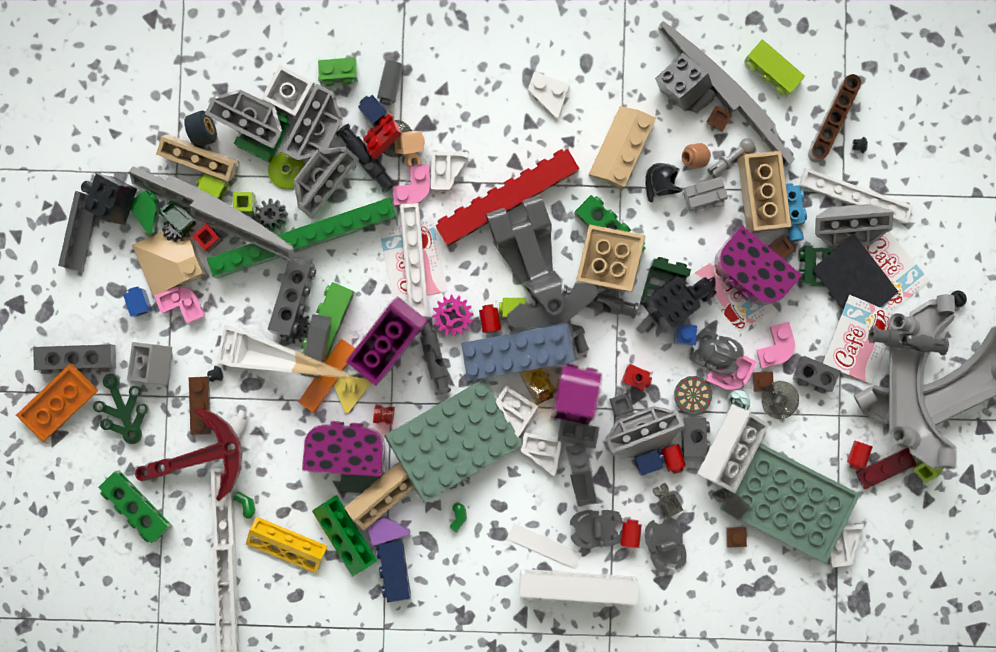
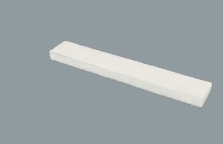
(853, 194)
(414, 258)

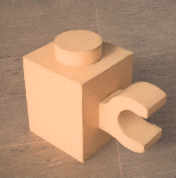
(408, 144)

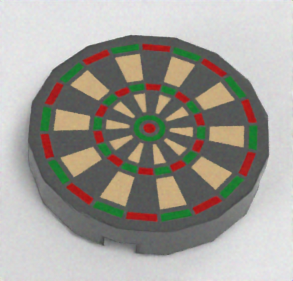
(693, 394)

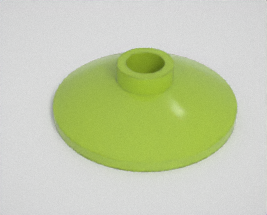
(284, 179)

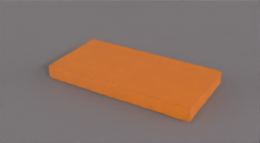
(57, 402)

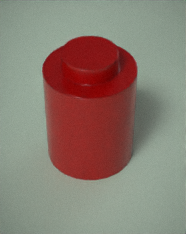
(489, 319)
(859, 455)
(673, 458)
(631, 533)

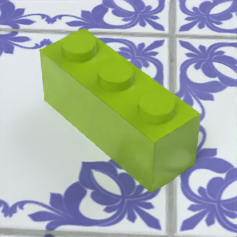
(774, 68)

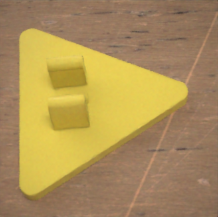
(350, 391)

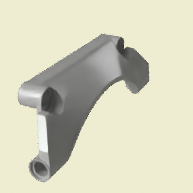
(949, 396)
(906, 397)

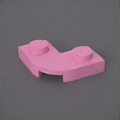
(418, 189)
(181, 298)
(783, 346)
(736, 379)

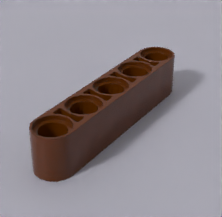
(840, 111)

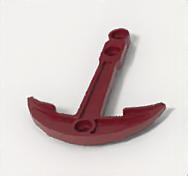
(221, 450)

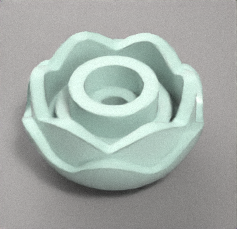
(739, 399)

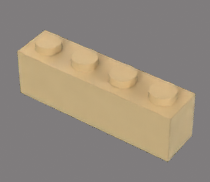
(197, 157)
(380, 496)

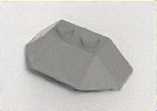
(247, 115)
(315, 125)
(321, 178)
(864, 221)
(644, 431)

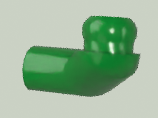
(460, 515)

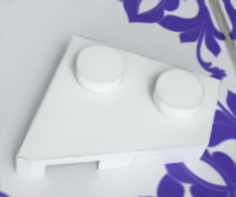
(446, 168)
(516, 409)
(542, 450)
(846, 545)

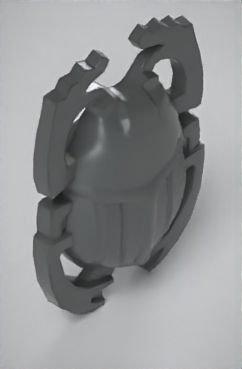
(717, 353)
(595, 528)
(665, 543)

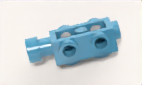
(795, 205)

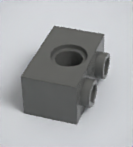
(690, 448)

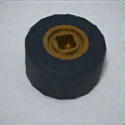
(200, 129)

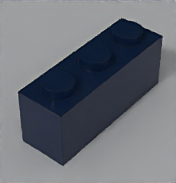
(394, 570)

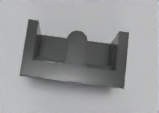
(578, 433)

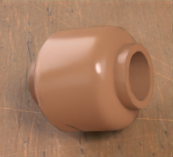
(696, 155)

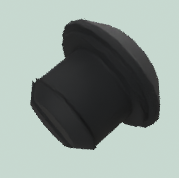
(860, 144)
(960, 298)
(216, 374)

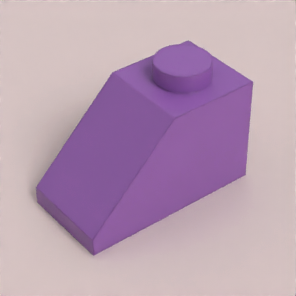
(386, 529)

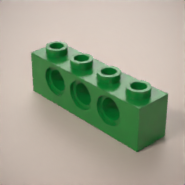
(593, 204)
(159, 523)
(344, 536)

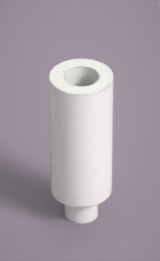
(238, 423)

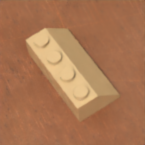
(622, 146)
(764, 191)

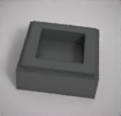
(621, 404)

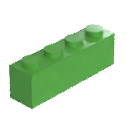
(335, 306)

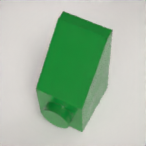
(146, 211)

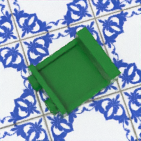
(260, 150)

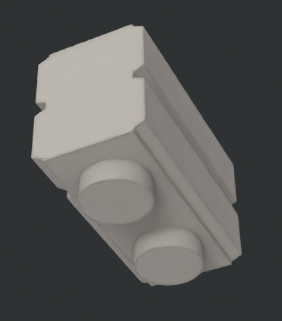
(705, 194)

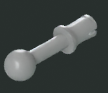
(745, 146)

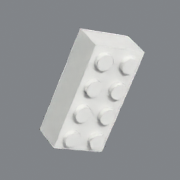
(733, 448)

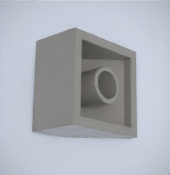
(149, 363)

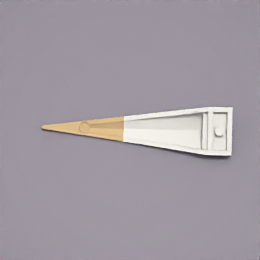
(252, 351)

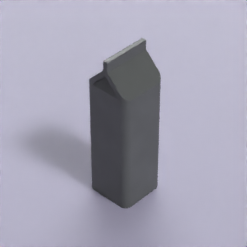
(317, 339)

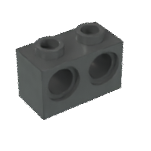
(817, 370)

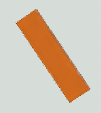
(319, 387)

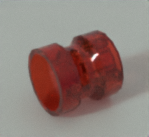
(383, 414)

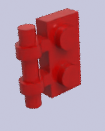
(382, 135)

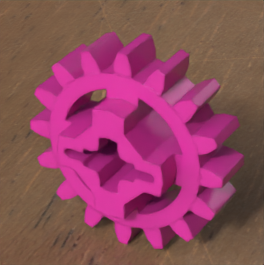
(455, 307)

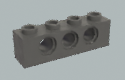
(288, 287)
(106, 357)

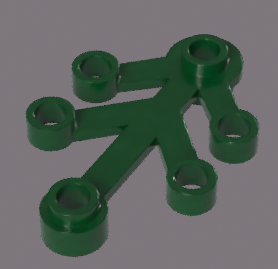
(123, 411)

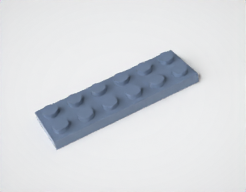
(518, 352)

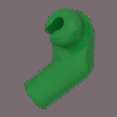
(247, 504)

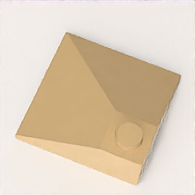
(610, 258)
(168, 262)

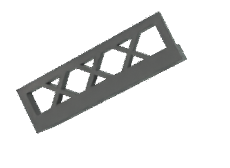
(77, 235)

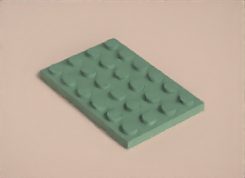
(453, 440)
(795, 503)

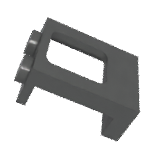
(581, 475)

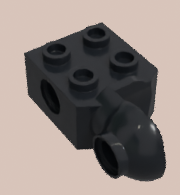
(677, 301)

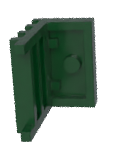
(807, 262)
(663, 270)

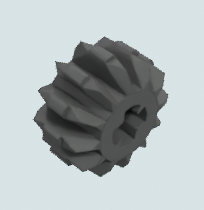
(277, 209)

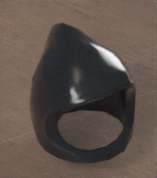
(661, 180)

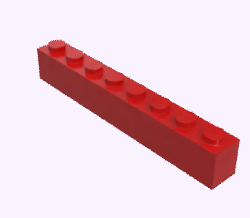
(508, 196)

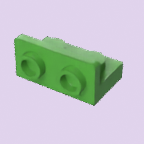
(337, 71)

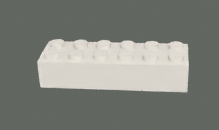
(578, 587)

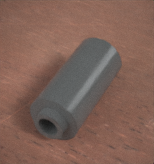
(390, 82)

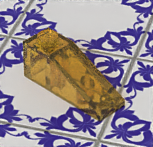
(538, 385)

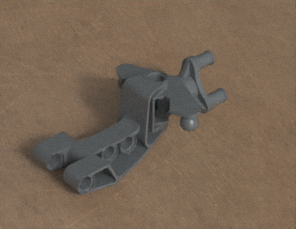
(529, 254)

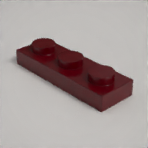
(886, 468)

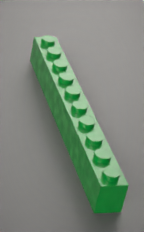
(304, 237)

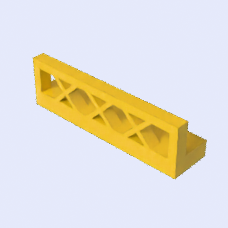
(287, 542)

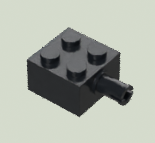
(109, 198)

